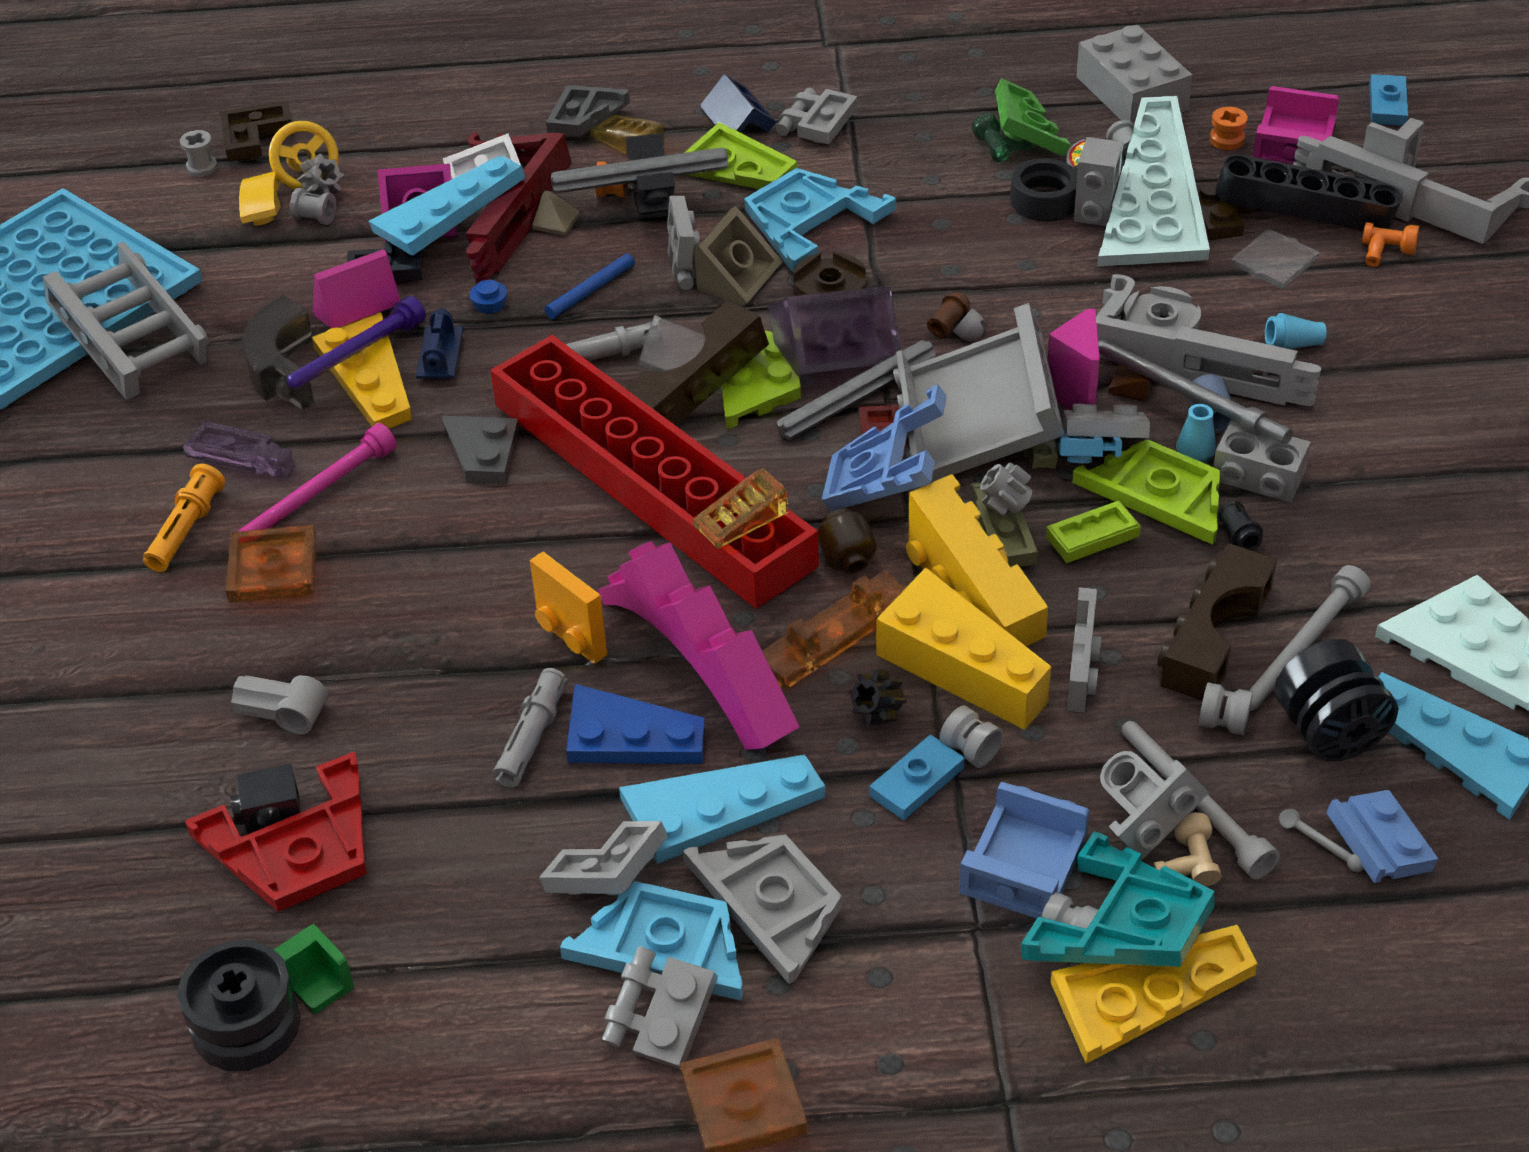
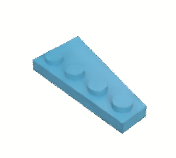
(445, 206)
(1474, 748)
(722, 801)

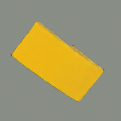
(259, 198)

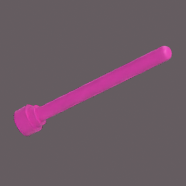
(376, 442)

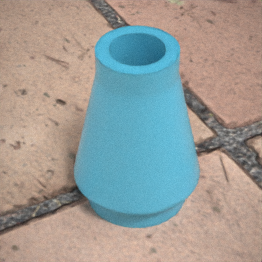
(1293, 332)
(1198, 434)

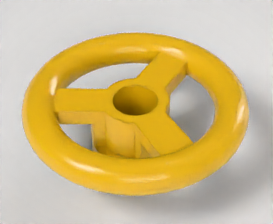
(290, 153)

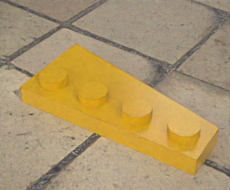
(370, 375)
(1122, 1001)

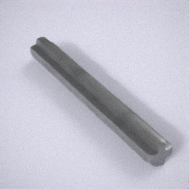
(628, 171)
(850, 392)

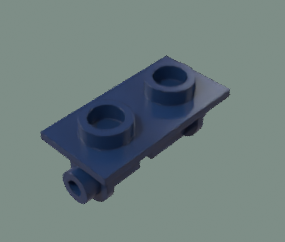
(439, 347)

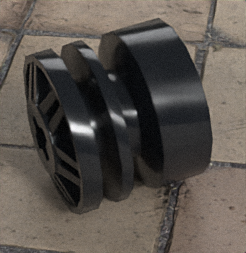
(1335, 700)

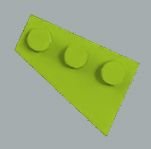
(749, 161)

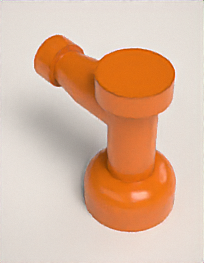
(1378, 237)

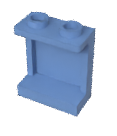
(1025, 850)

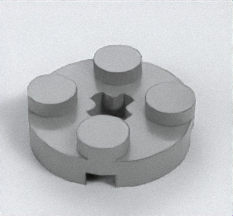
(1162, 301)

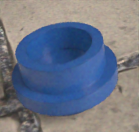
(488, 296)

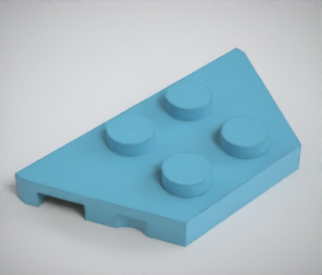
(667, 923)

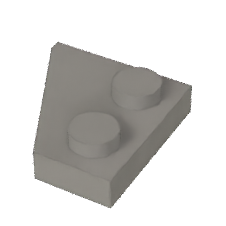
(1085, 650)

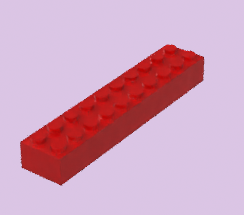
(648, 466)

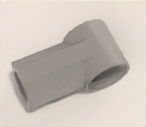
(289, 704)

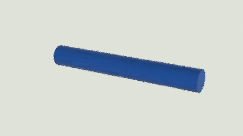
(589, 286)

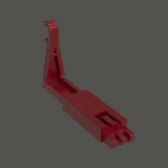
(512, 214)

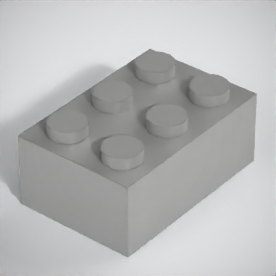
(1130, 67)

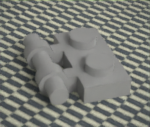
(817, 116)
(681, 241)
(673, 1014)

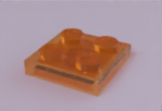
(271, 563)
(743, 1098)

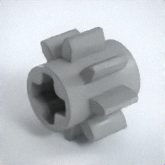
(320, 176)
(1006, 489)

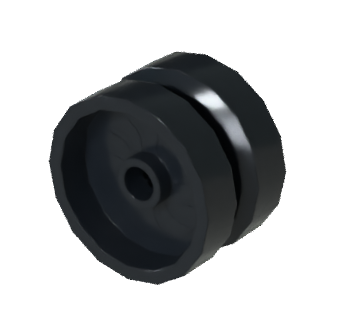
(239, 1005)

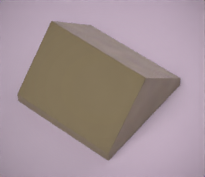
(734, 260)

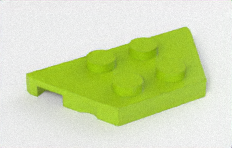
(760, 385)
(1159, 486)

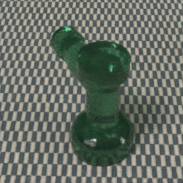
(987, 129)

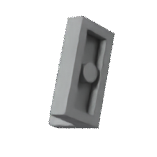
(1397, 145)

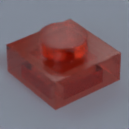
(876, 416)

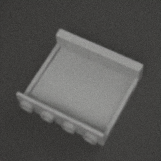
(995, 398)

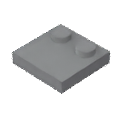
(1121, 422)

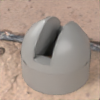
(971, 327)

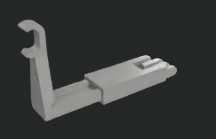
(1420, 196)
(1201, 353)

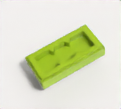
(1093, 531)

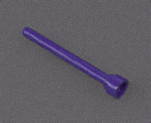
(405, 315)

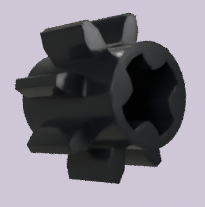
(877, 696)

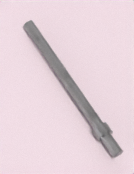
(1250, 418)

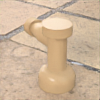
(1194, 832)

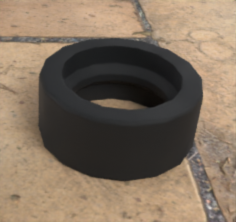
(1042, 205)

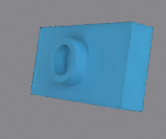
(1388, 100)
(916, 777)

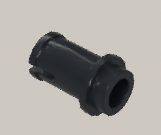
(1243, 530)

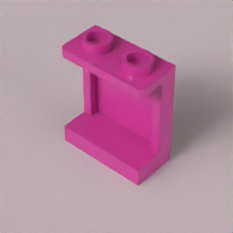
(1292, 115)

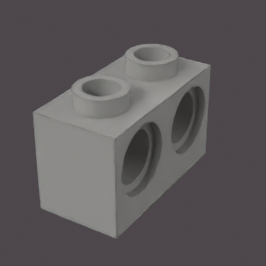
(1097, 180)
(1261, 462)

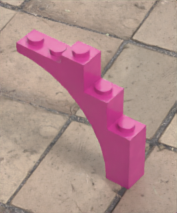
(693, 620)

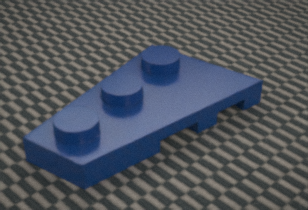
(631, 731)

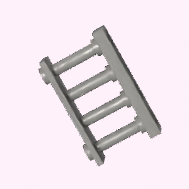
(106, 346)

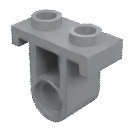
(1152, 803)

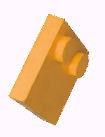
(568, 608)

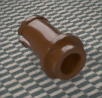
(954, 308)

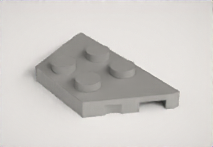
(771, 896)

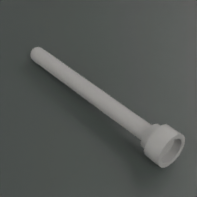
(1347, 588)
(1254, 854)

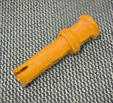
(190, 505)

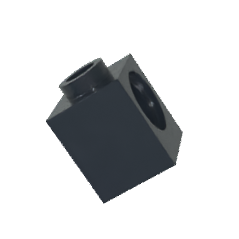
(265, 797)

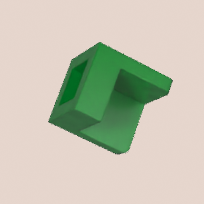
(315, 968)

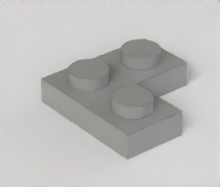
(608, 868)

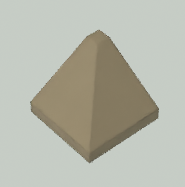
(554, 215)

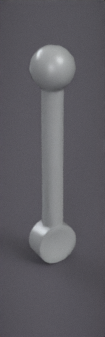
(1290, 818)

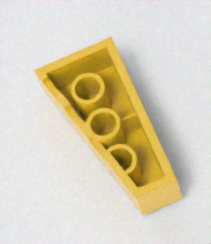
(959, 552)
(962, 651)

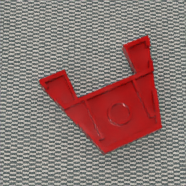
(301, 852)

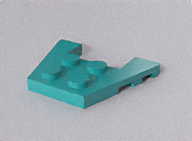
(1143, 920)

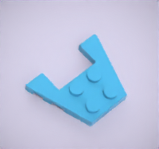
(803, 201)

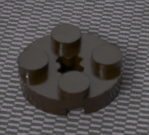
(829, 274)

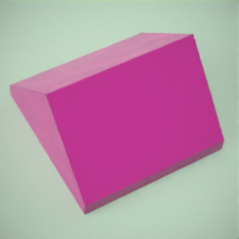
(406, 183)
(354, 290)
(1075, 360)

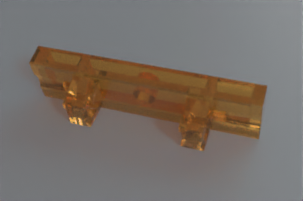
(832, 630)

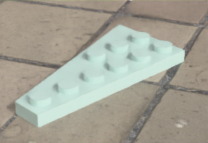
(1156, 199)
(1473, 636)

